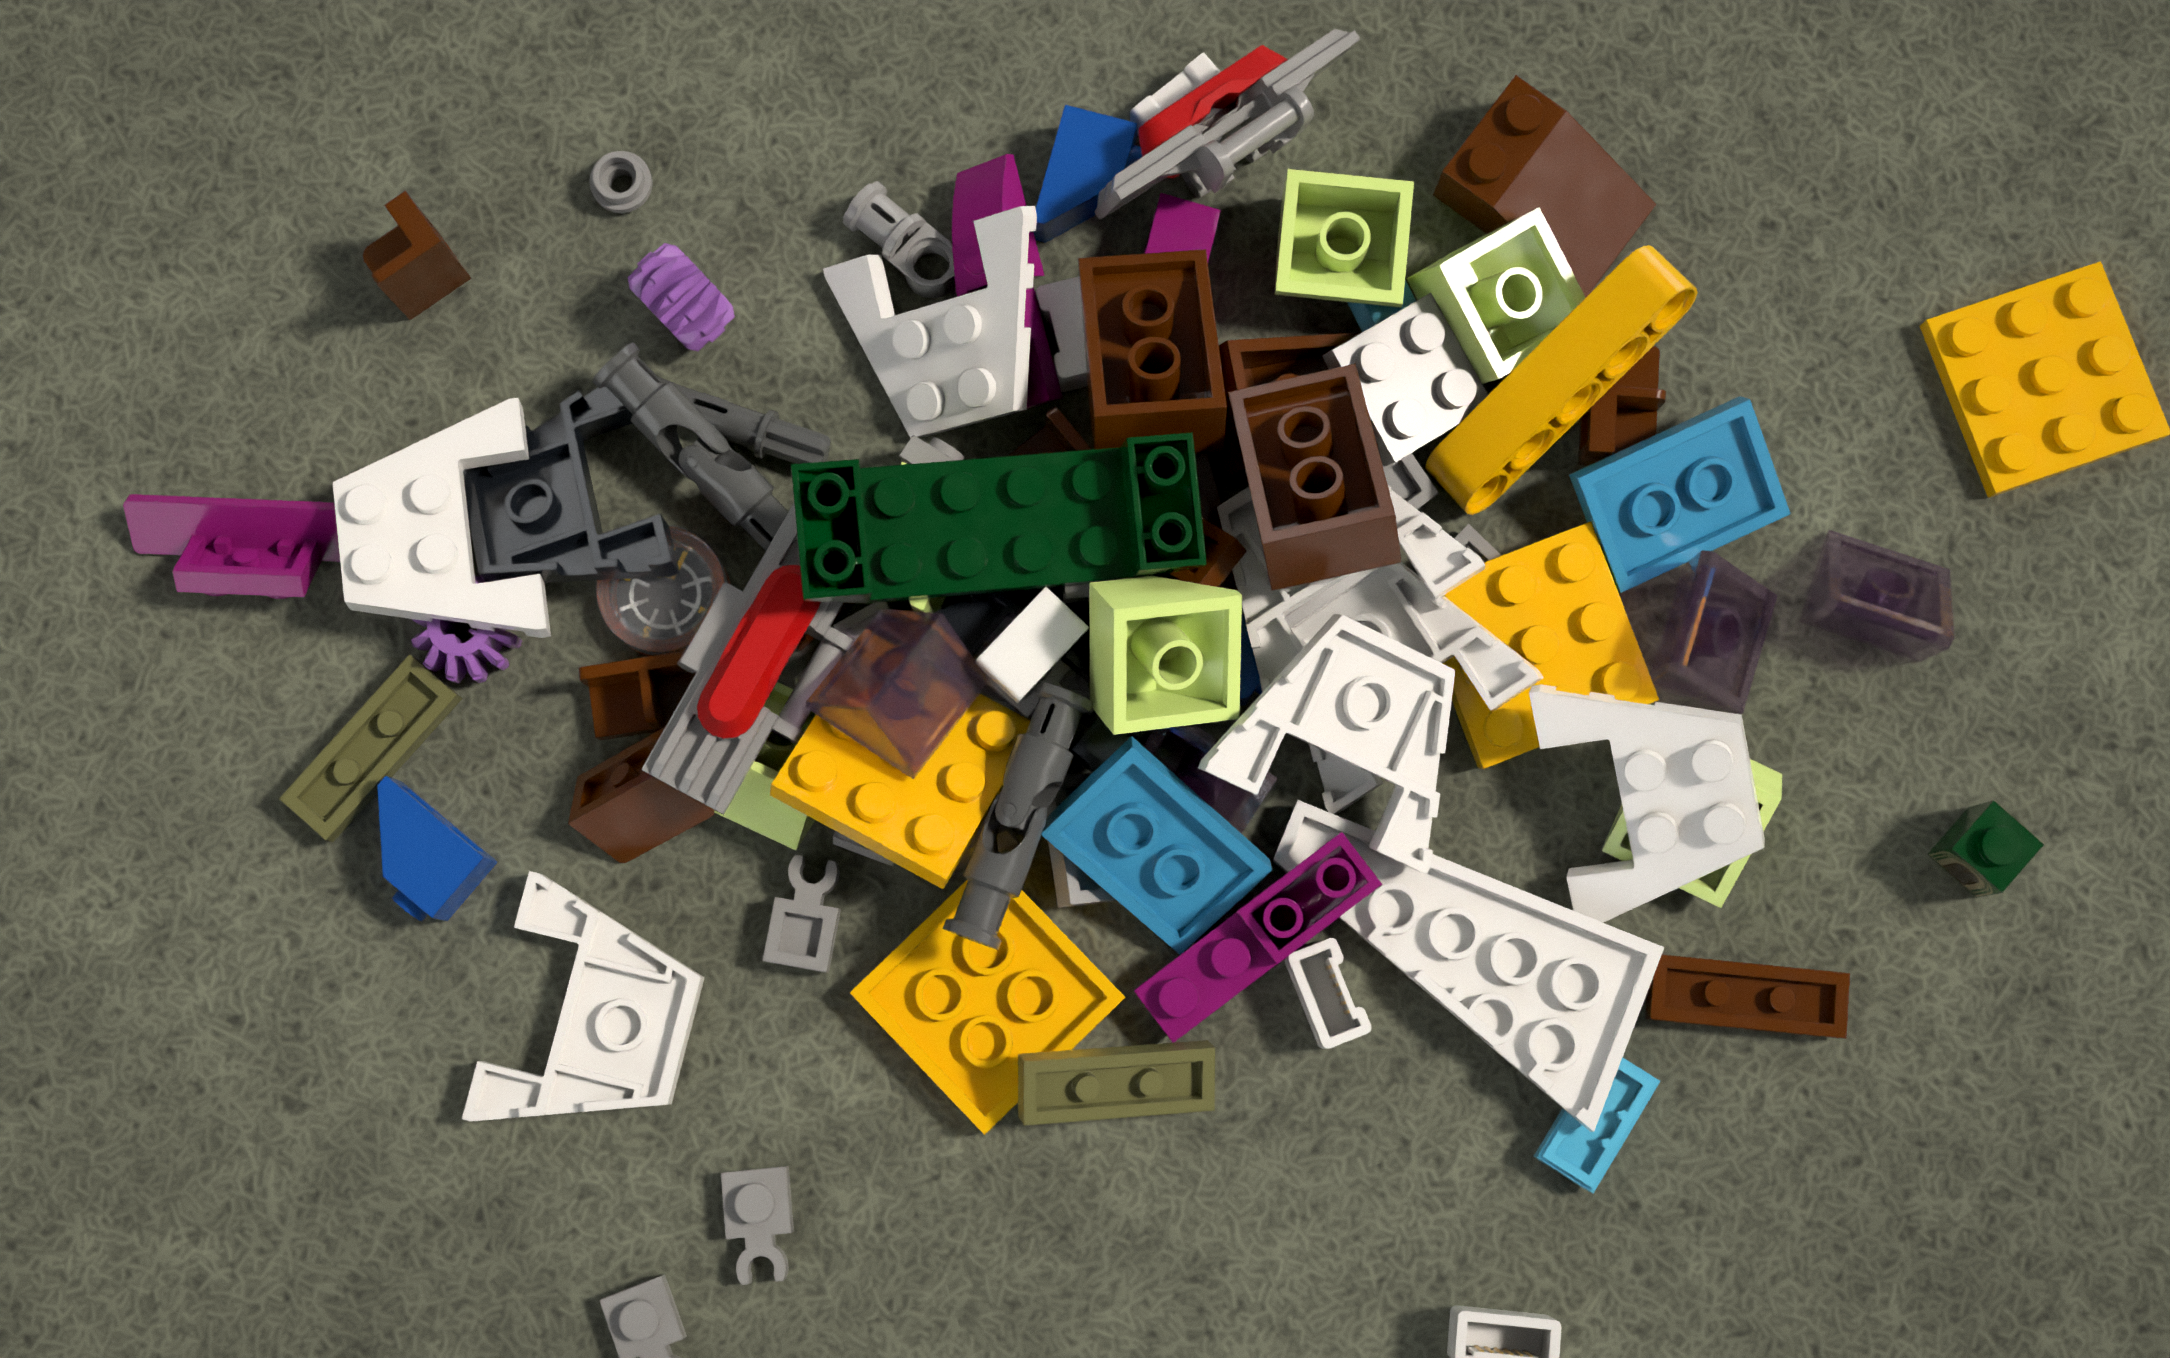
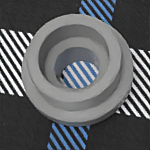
(615, 165)

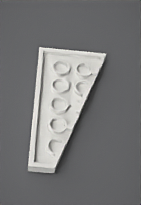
(1512, 967)

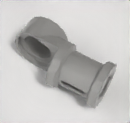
(901, 237)

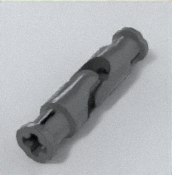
(720, 473)
(1029, 786)

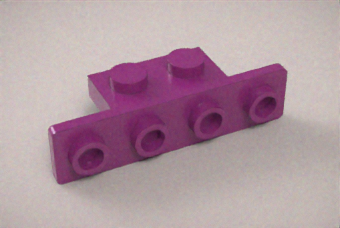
(236, 542)

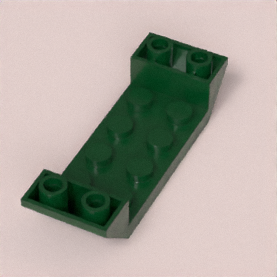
(997, 522)

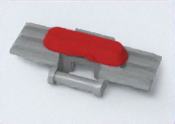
(1259, 112)
(736, 666)

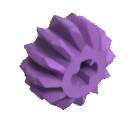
(681, 296)
(460, 656)

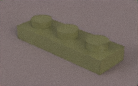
(369, 748)
(1116, 1082)

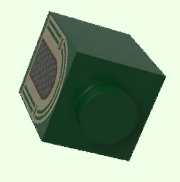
(1985, 849)

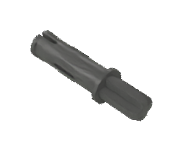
(760, 431)

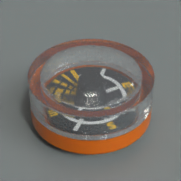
(664, 612)

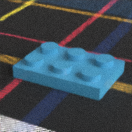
(1681, 493)
(1155, 846)

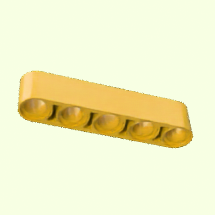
(1561, 379)

